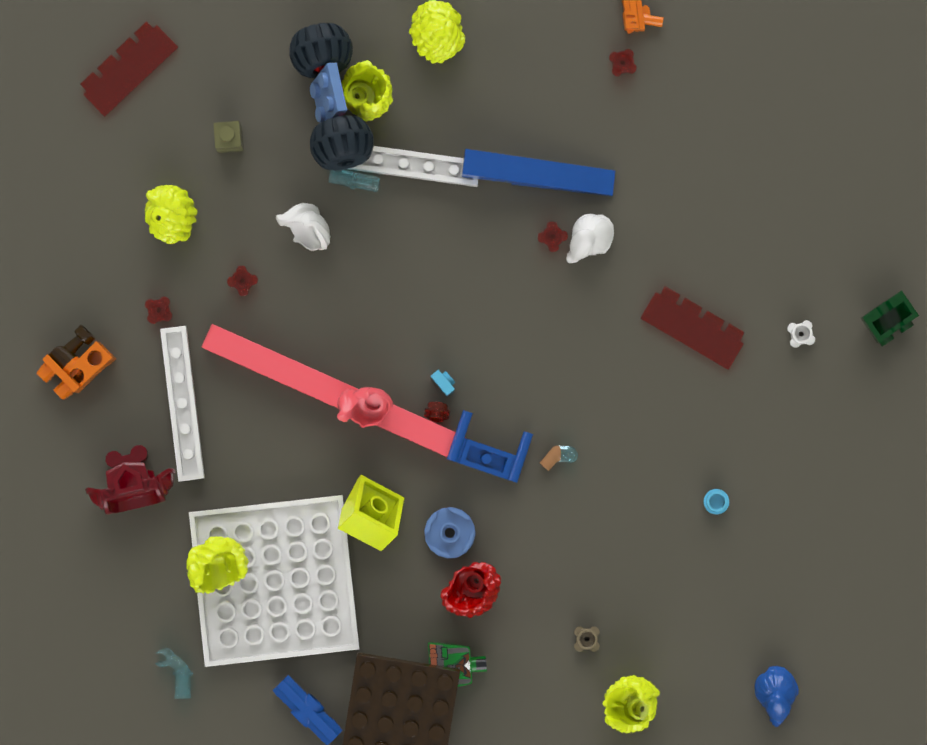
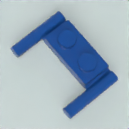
(485, 457)

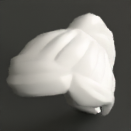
(307, 226)
(590, 236)

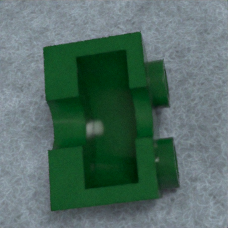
(889, 317)

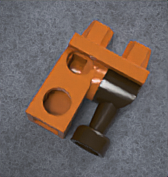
(71, 369)

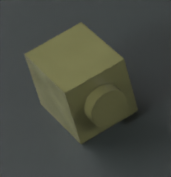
(228, 136)

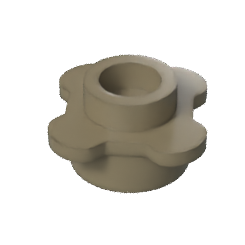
(581, 644)

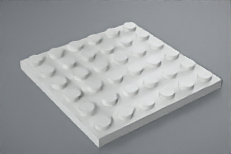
(295, 586)

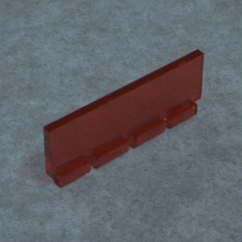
(134, 67)
(697, 333)

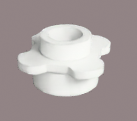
(804, 327)

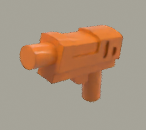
(637, 16)

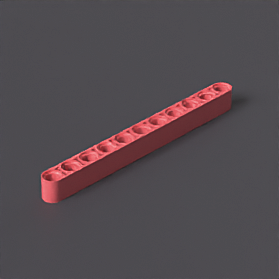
(321, 386)

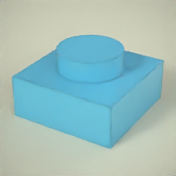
(444, 382)

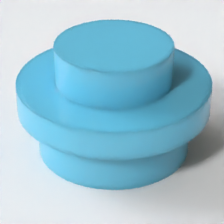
(716, 501)

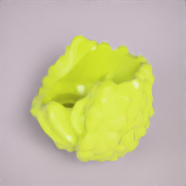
(437, 31)
(370, 87)
(175, 210)
(216, 564)
(630, 704)

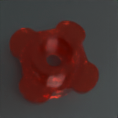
(628, 67)
(552, 229)
(242, 273)
(152, 306)
(437, 412)

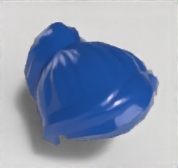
(776, 693)

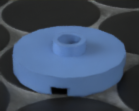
(436, 537)

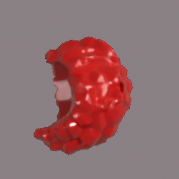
(469, 596)

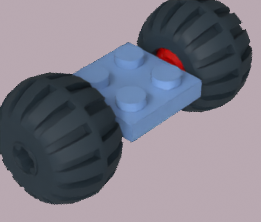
(322, 54)

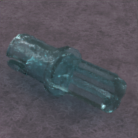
(354, 180)

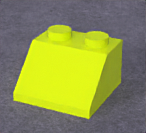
(371, 513)

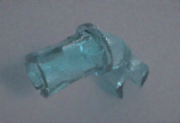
(182, 673)

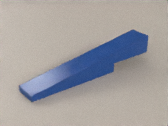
(537, 173)

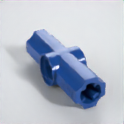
(307, 710)

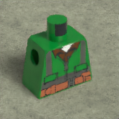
(456, 657)

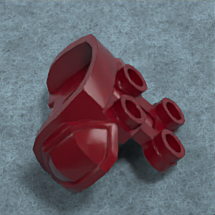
(131, 483)

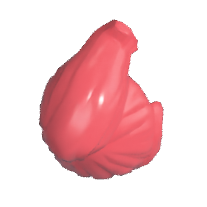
(364, 406)

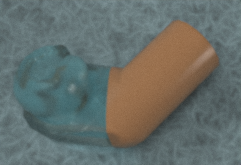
(559, 454)

